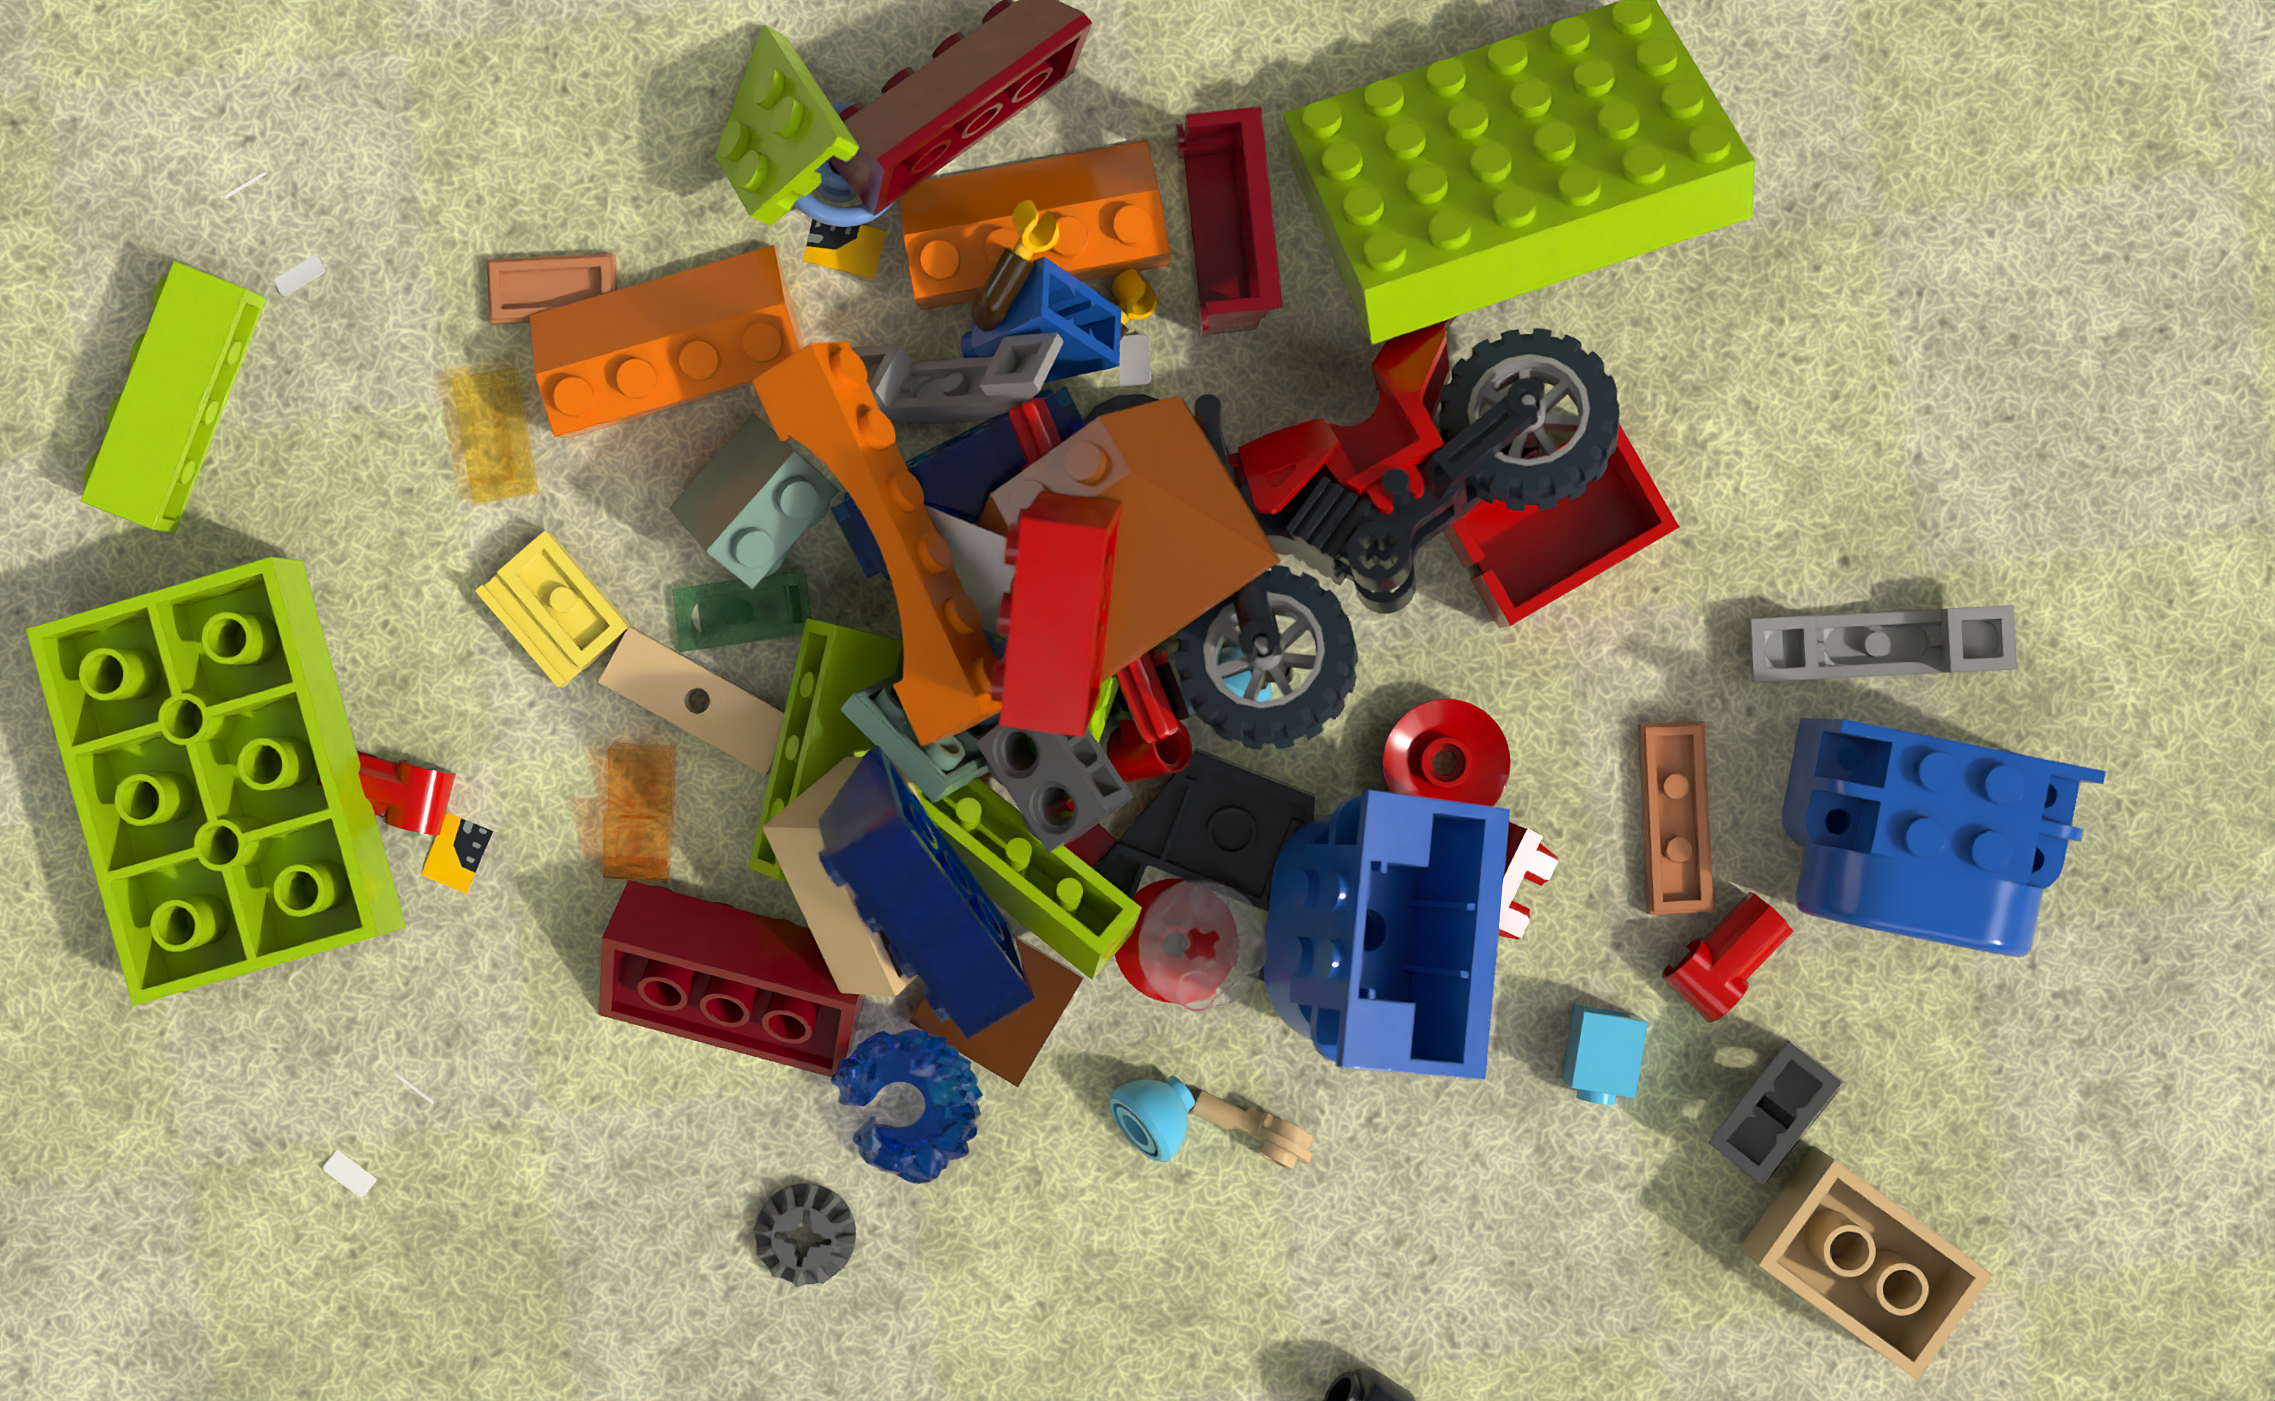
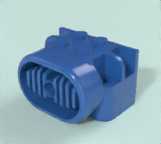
(1927, 833)
(1390, 933)

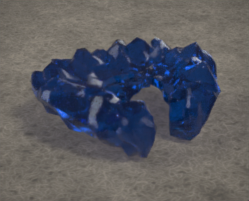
(949, 1093)

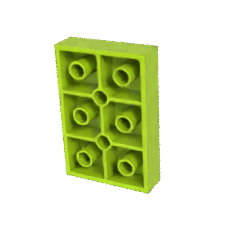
(1518, 166)
(196, 772)

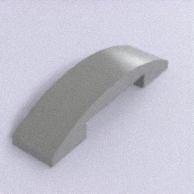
(959, 388)
(1883, 643)

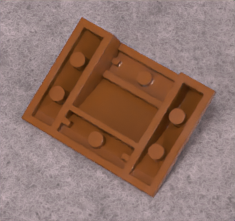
(1181, 526)

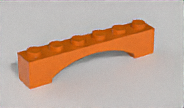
(830, 409)

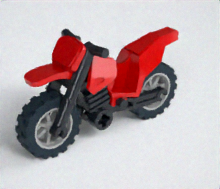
(1372, 496)

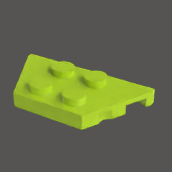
(779, 131)

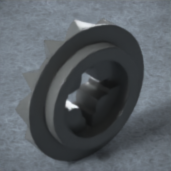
(828, 1217)

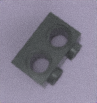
(1039, 781)
(1776, 1112)

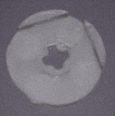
(1195, 981)

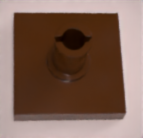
(1015, 1040)

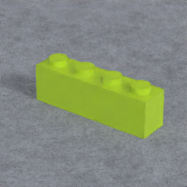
(172, 398)
(814, 730)
(1044, 891)

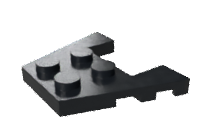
(1212, 826)

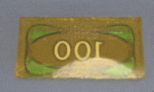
(495, 436)

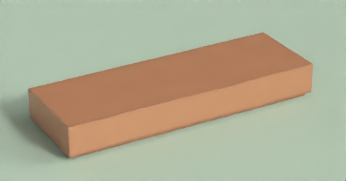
(1675, 817)

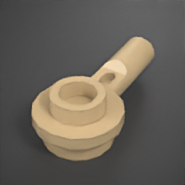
(1280, 1140)

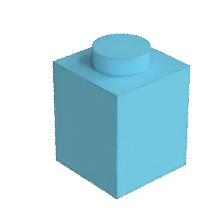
(1604, 1054)

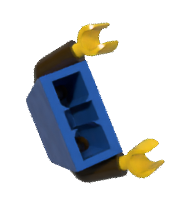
(1044, 298)

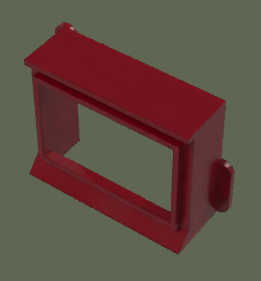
(1230, 218)

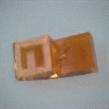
(639, 811)

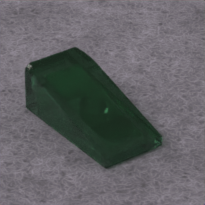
(742, 615)

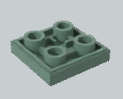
(933, 768)

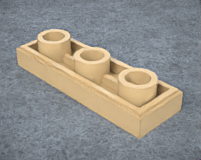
(666, 679)

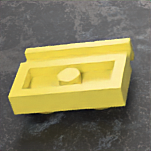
(554, 609)

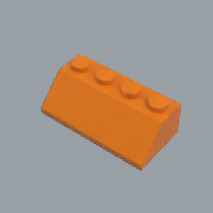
(1099, 197)
(663, 342)

